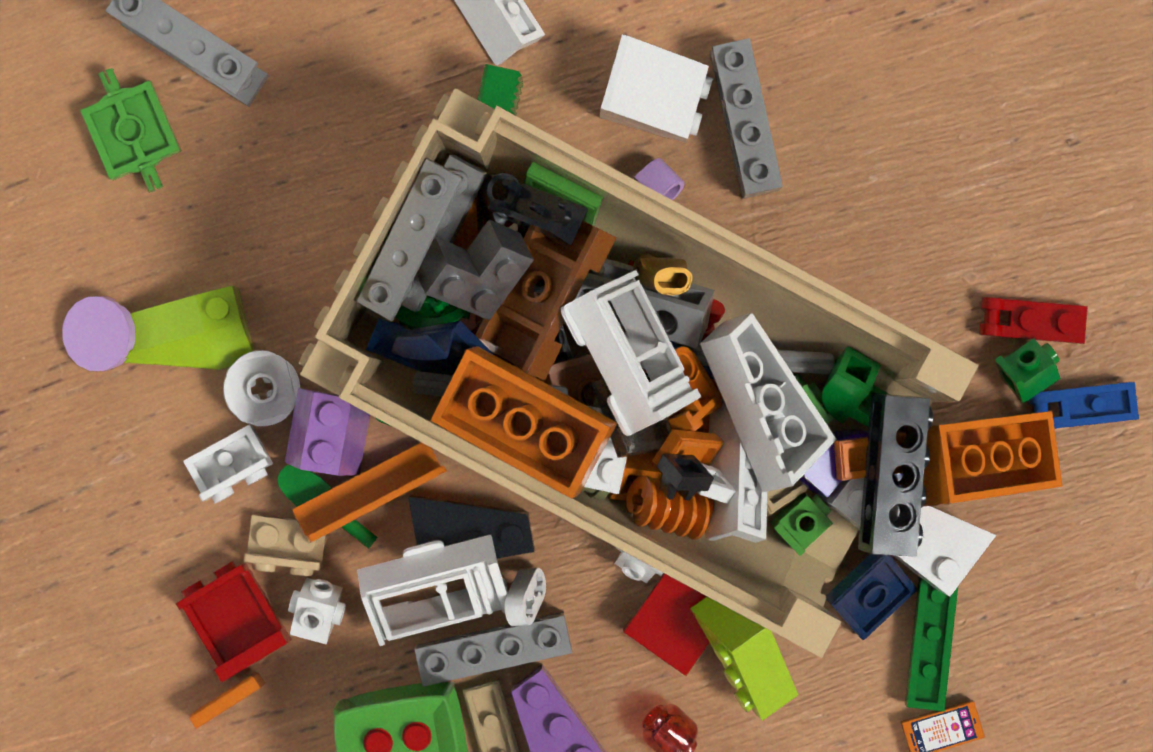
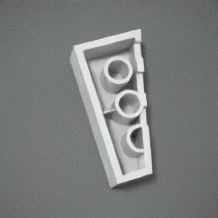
(766, 403)
(947, 546)

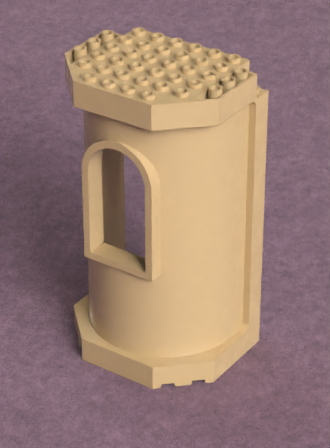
(794, 309)

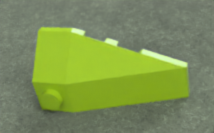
(193, 331)

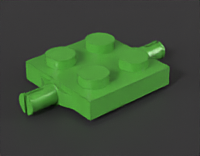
(130, 130)

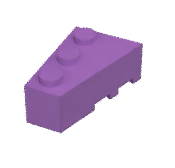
(549, 716)

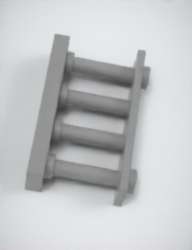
(191, 46)
(432, 209)

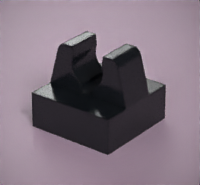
(683, 475)

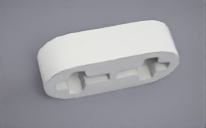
(525, 597)

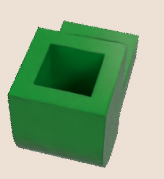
(850, 387)

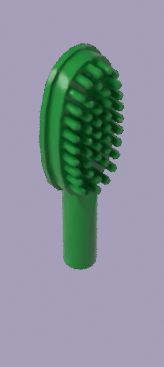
(305, 485)

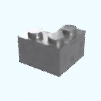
(478, 276)

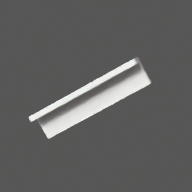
(501, 26)
(747, 510)

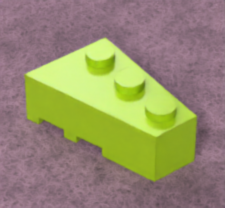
(748, 656)

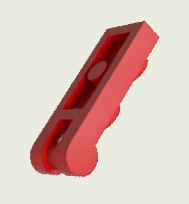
(1035, 320)

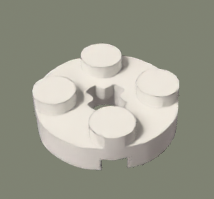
(272, 370)

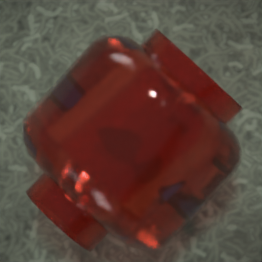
(669, 730)

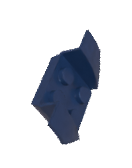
(436, 346)

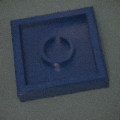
(871, 593)

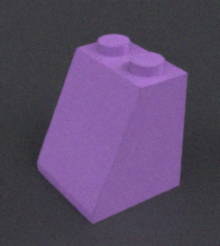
(326, 434)

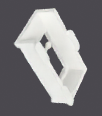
(622, 356)
(431, 566)

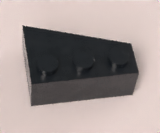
(460, 522)

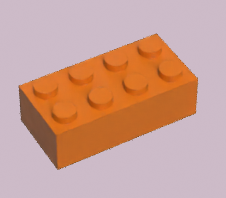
(523, 421)
(991, 458)

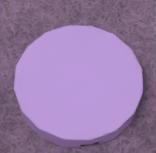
(98, 333)

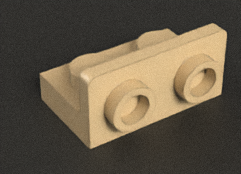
(283, 543)

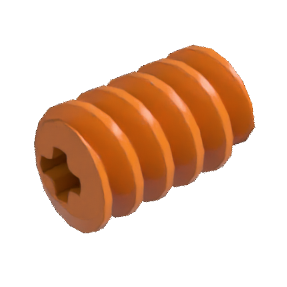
(678, 515)

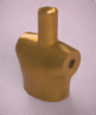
(663, 275)

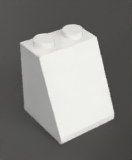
(655, 90)

